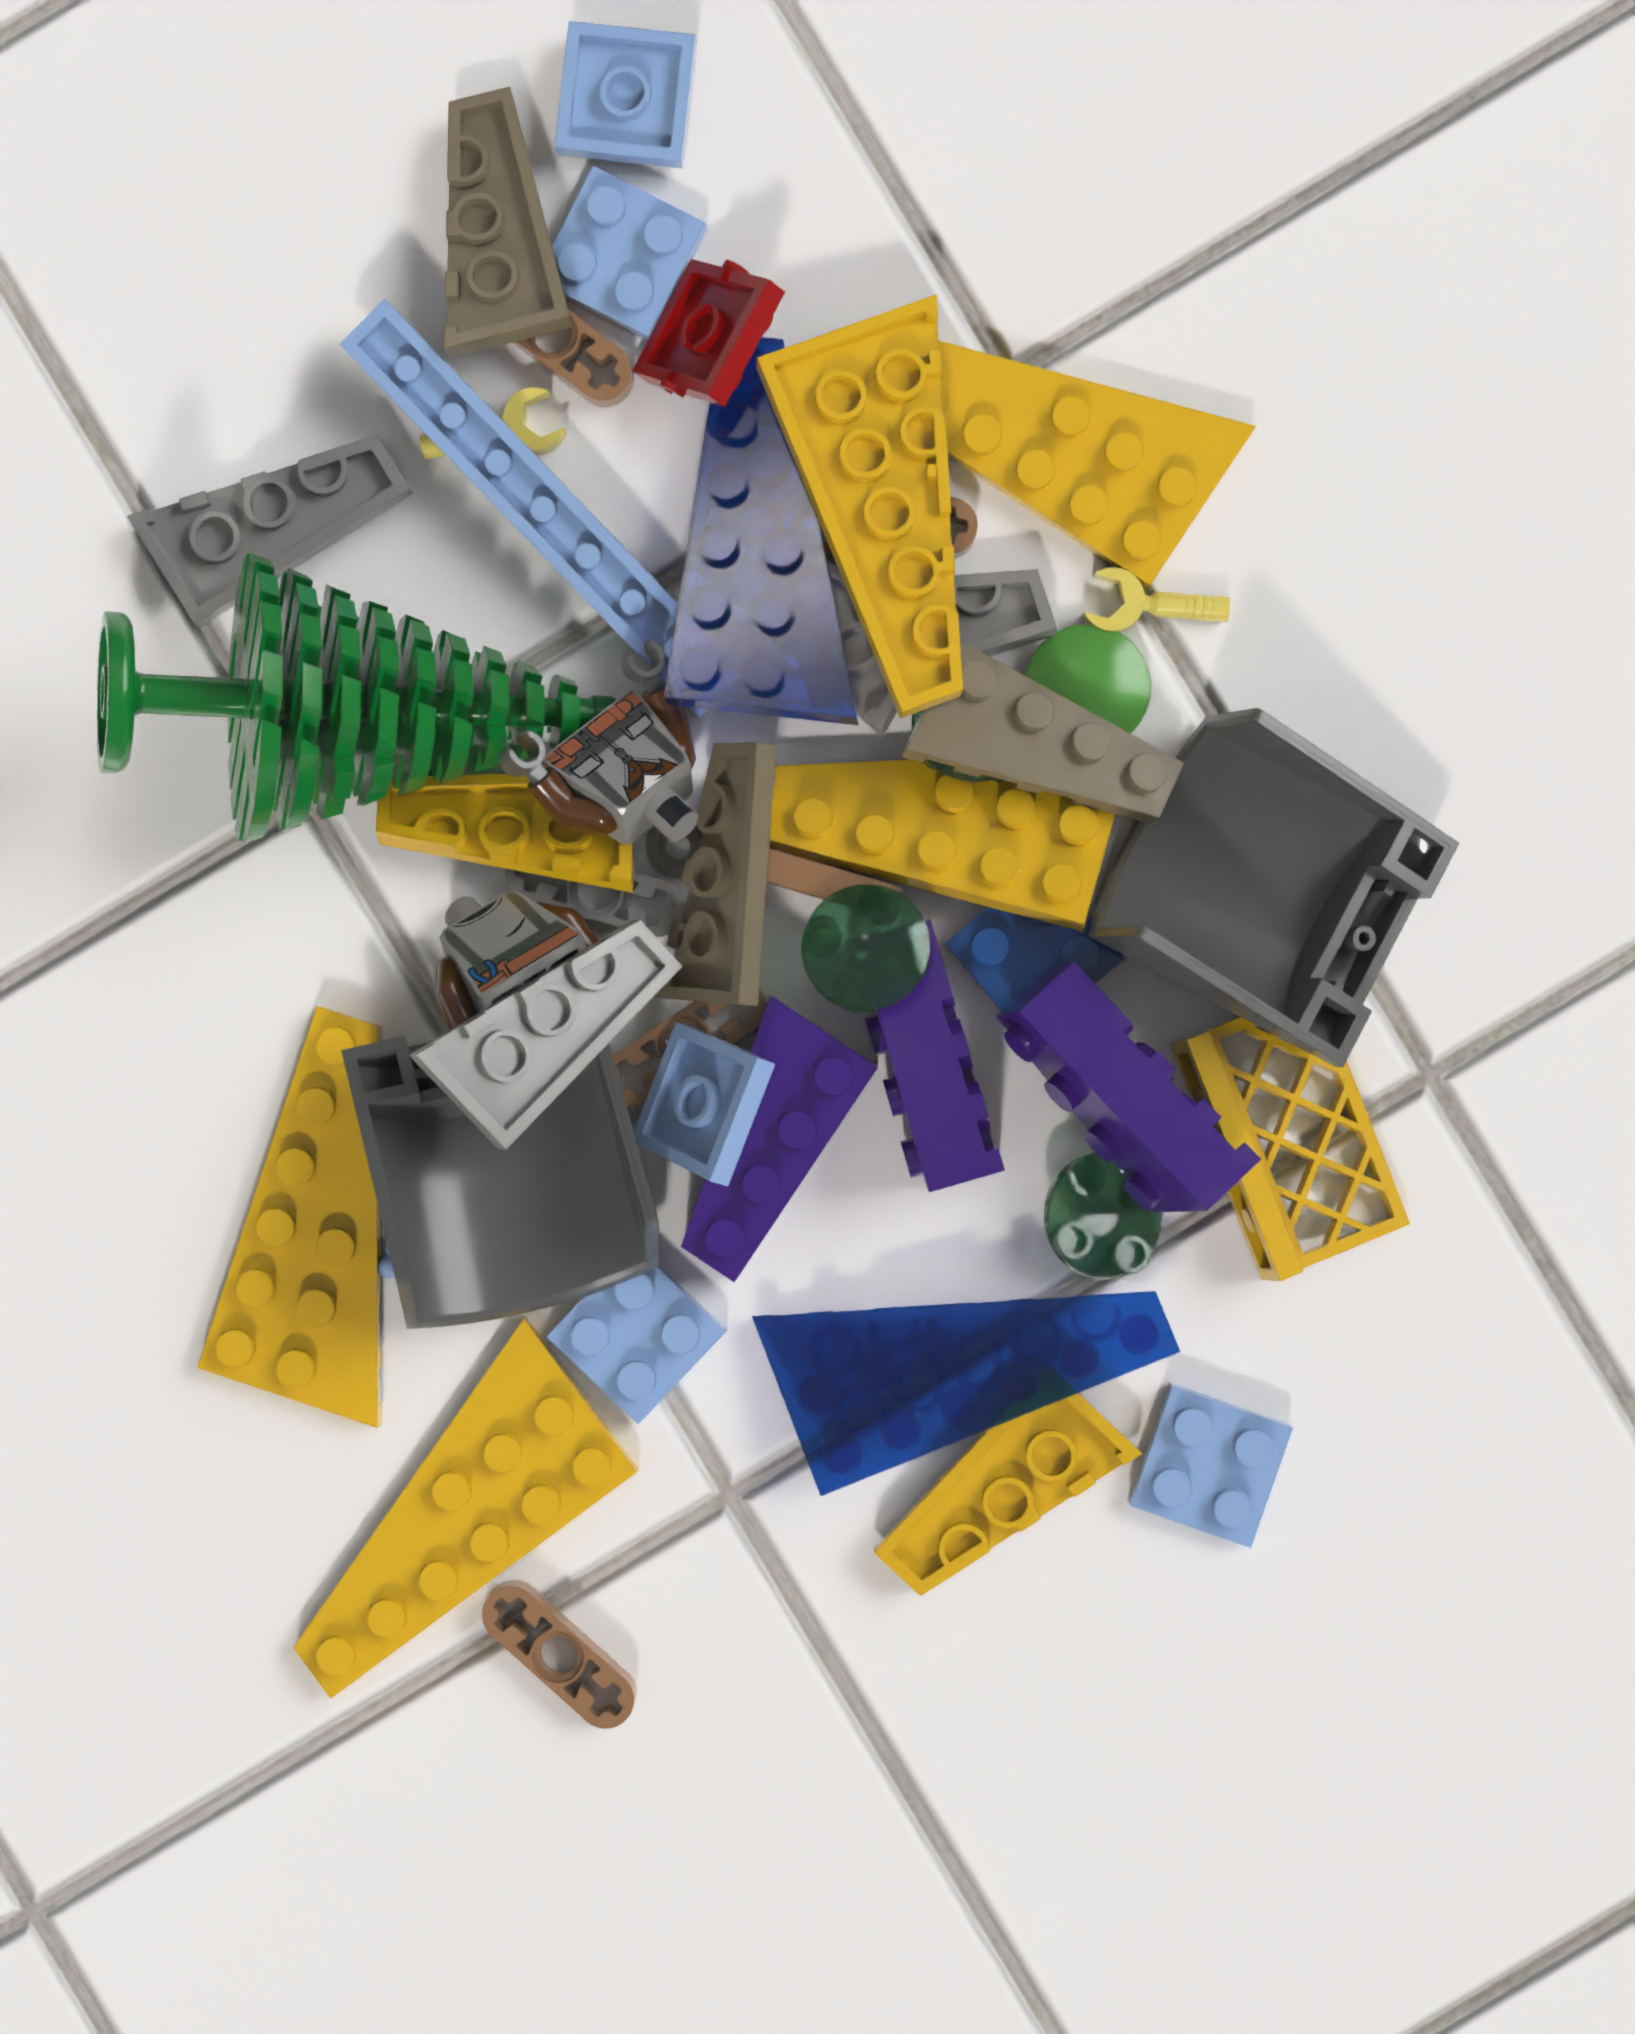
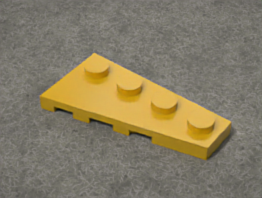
(501, 826)
(1003, 1488)

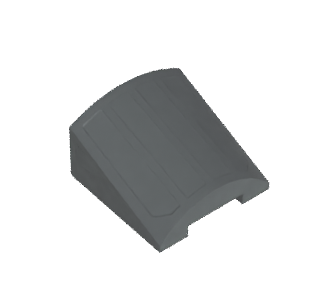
(1272, 882)
(494, 1228)

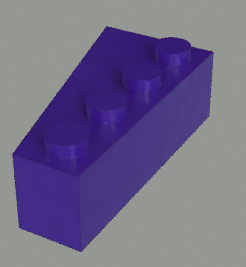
(935, 1083)
(1122, 1094)
(800, 1111)

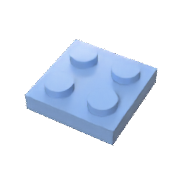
(625, 94)
(624, 252)
(702, 1103)
(637, 1339)
(1210, 1465)

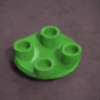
(1096, 672)

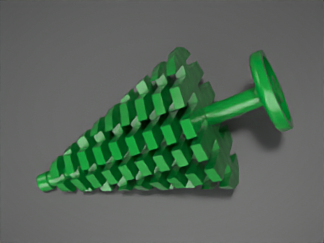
(334, 701)

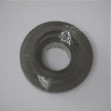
(658, 855)

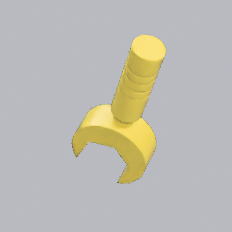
(515, 417)
(1158, 604)

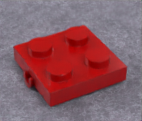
(708, 331)

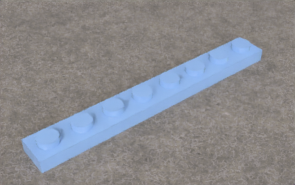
(514, 480)

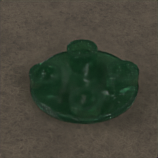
(866, 947)
(1097, 1223)

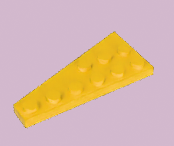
(1086, 456)
(874, 461)
(945, 835)
(306, 1269)
(492, 1489)

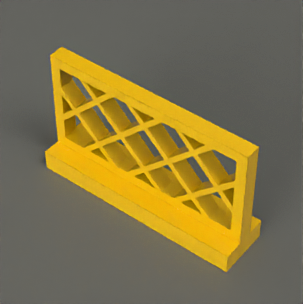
(1256, 1196)

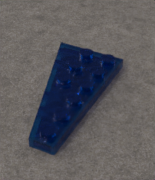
(756, 584)
(919, 1378)

